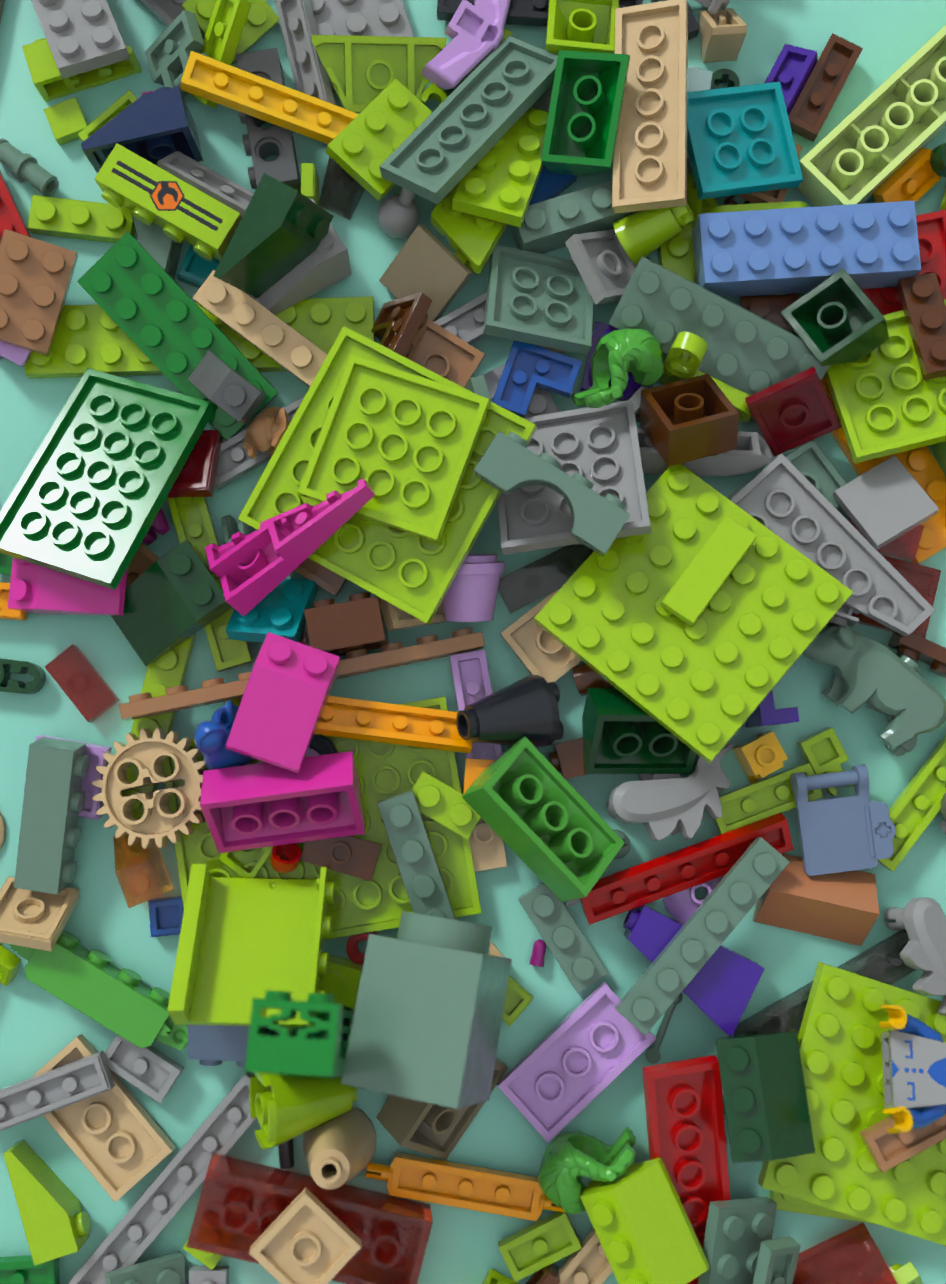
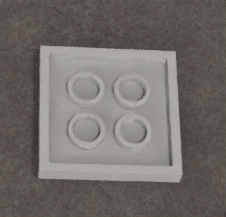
(361, 18)

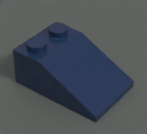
(148, 127)

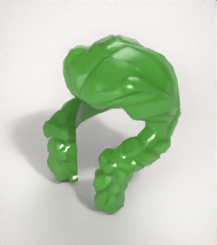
(622, 353)
(582, 1155)

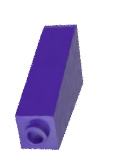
(720, 986)

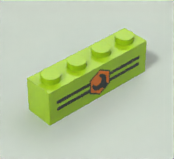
(167, 202)

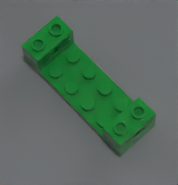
(305, 1052)

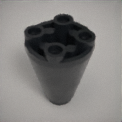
(514, 712)

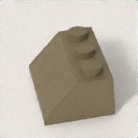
(430, 1126)

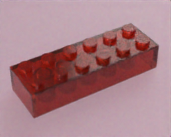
(247, 1197)

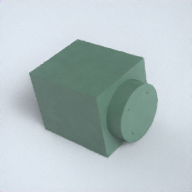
(428, 1013)

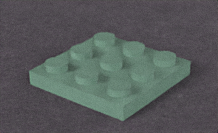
(538, 301)

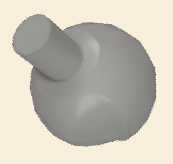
(398, 214)

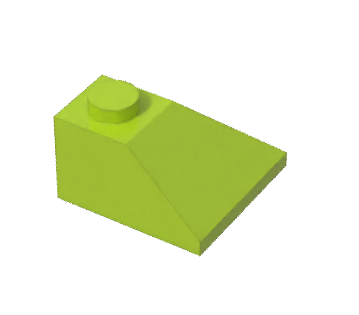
(581, 26)

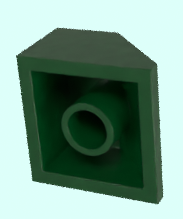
(837, 321)

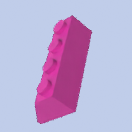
(276, 806)

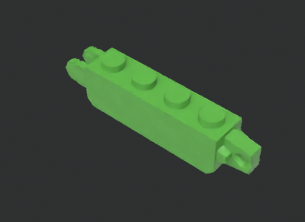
(104, 992)

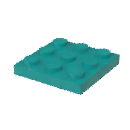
(741, 141)

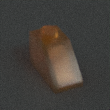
(140, 871)

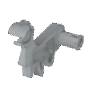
(666, 802)
(926, 946)

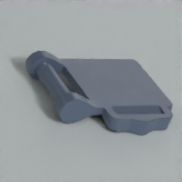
(841, 831)

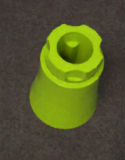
(649, 229)

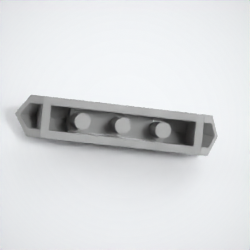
(750, 454)

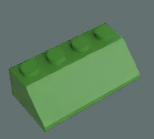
(544, 821)

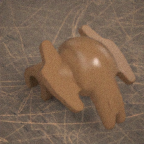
(266, 431)

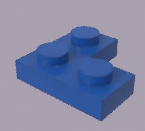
(534, 367)

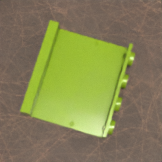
(248, 940)

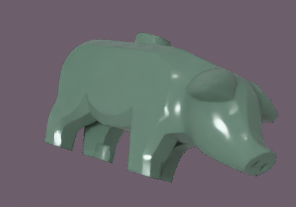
(883, 681)

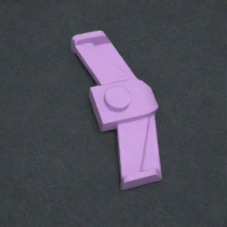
(475, 34)

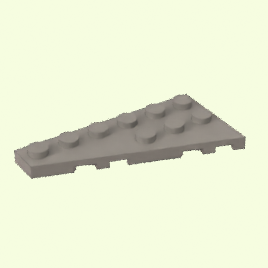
(808, 522)

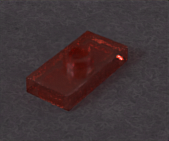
(82, 683)

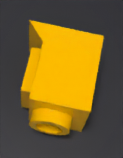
(760, 756)

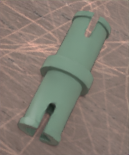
(26, 169)

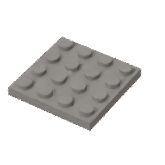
(589, 442)

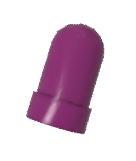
(538, 953)

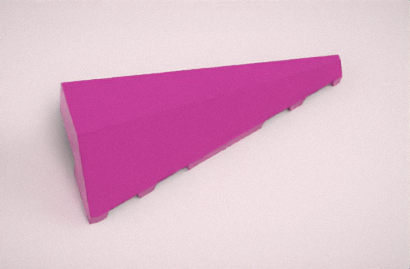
(262, 559)

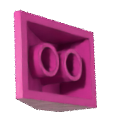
(54, 593)
(283, 702)

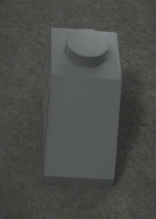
(227, 388)

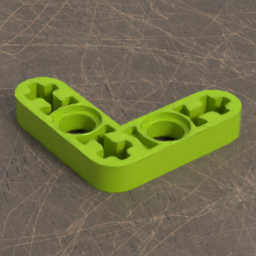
(684, 361)

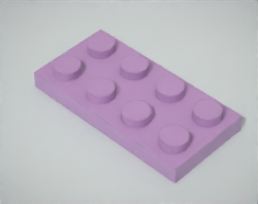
(574, 1063)

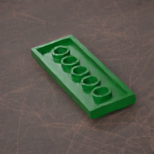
(166, 323)

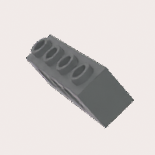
(272, 140)

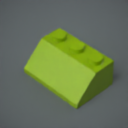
(644, 1227)

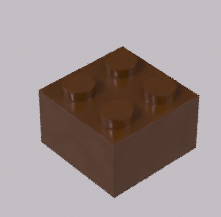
(689, 419)
(347, 625)

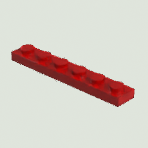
(680, 869)

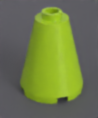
(295, 1104)

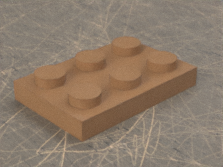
(32, 290)

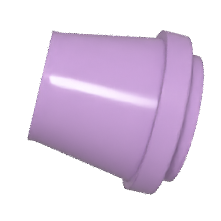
(474, 589)

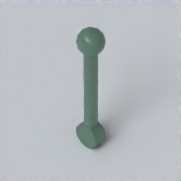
(652, 1053)

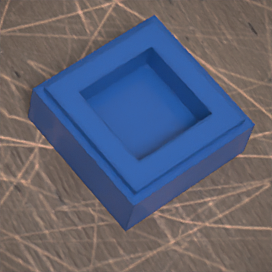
(165, 916)

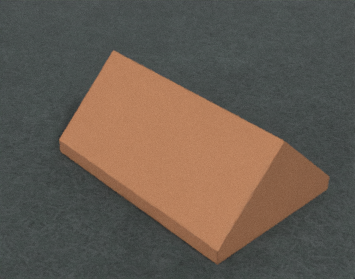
(825, 905)

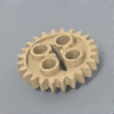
(148, 755)

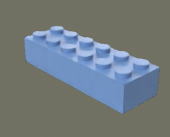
(804, 247)

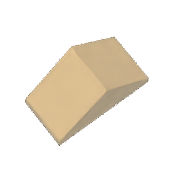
(721, 35)

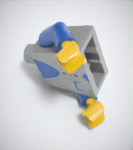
(912, 1071)

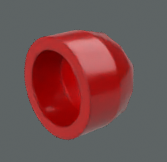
(289, 857)

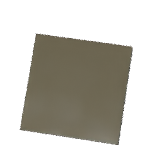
(428, 268)

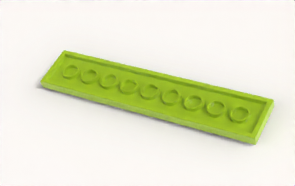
(94, 341)

